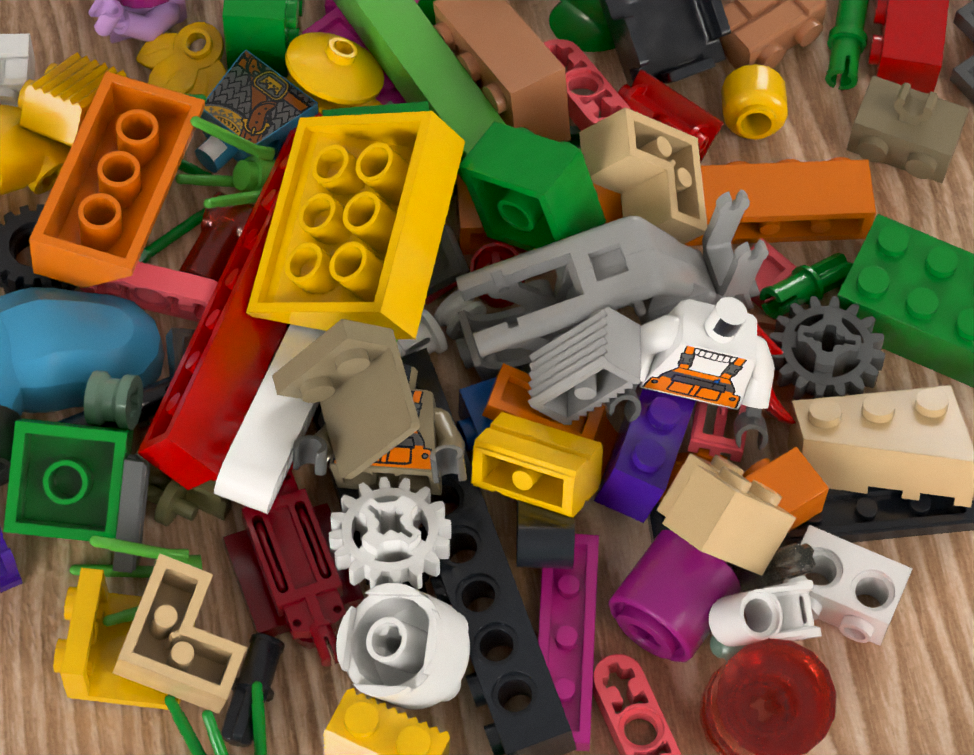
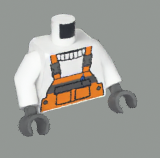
(709, 358)

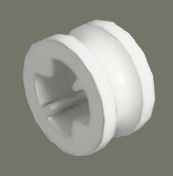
(448, 313)

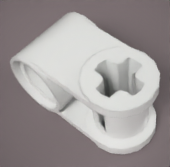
(771, 613)

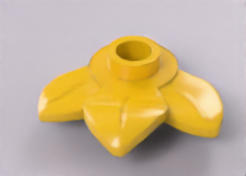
(180, 68)

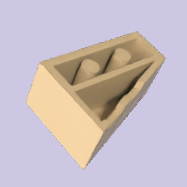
(888, 441)

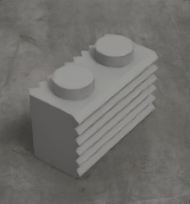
(585, 366)

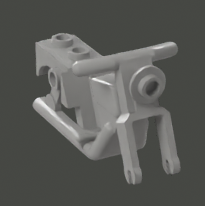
(598, 269)

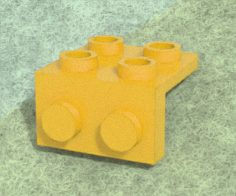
(93, 649)

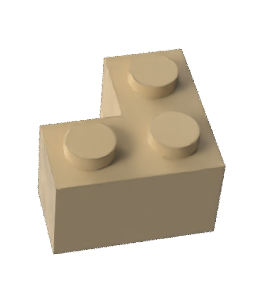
(651, 169)
(725, 513)
(167, 649)

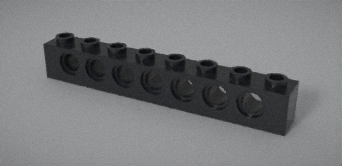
(543, 723)

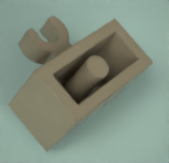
(907, 129)

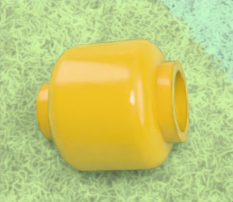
(754, 101)

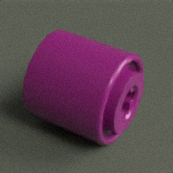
(670, 596)

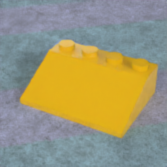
(358, 221)

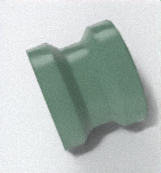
(113, 399)

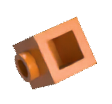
(795, 481)

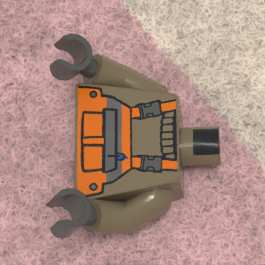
(421, 457)

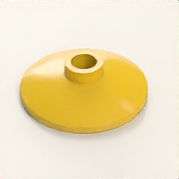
(334, 68)

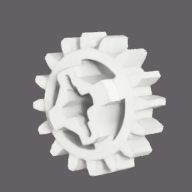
(390, 535)

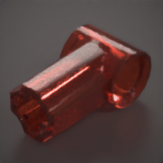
(217, 239)

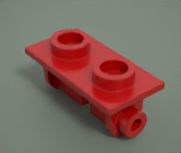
(669, 107)

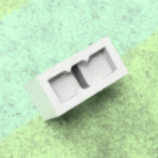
(851, 573)

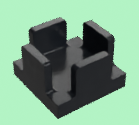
(666, 36)

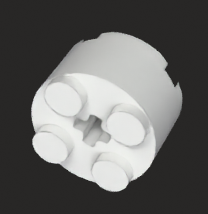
(404, 647)

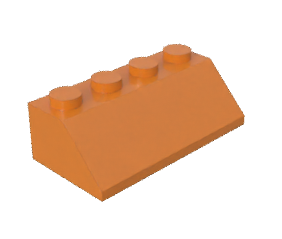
(113, 182)

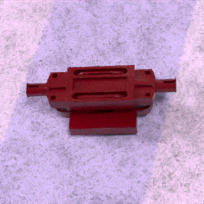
(290, 571)

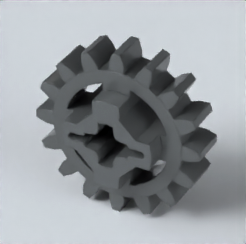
(827, 350)

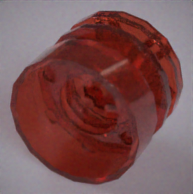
(794, 690)

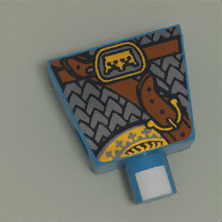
(254, 105)

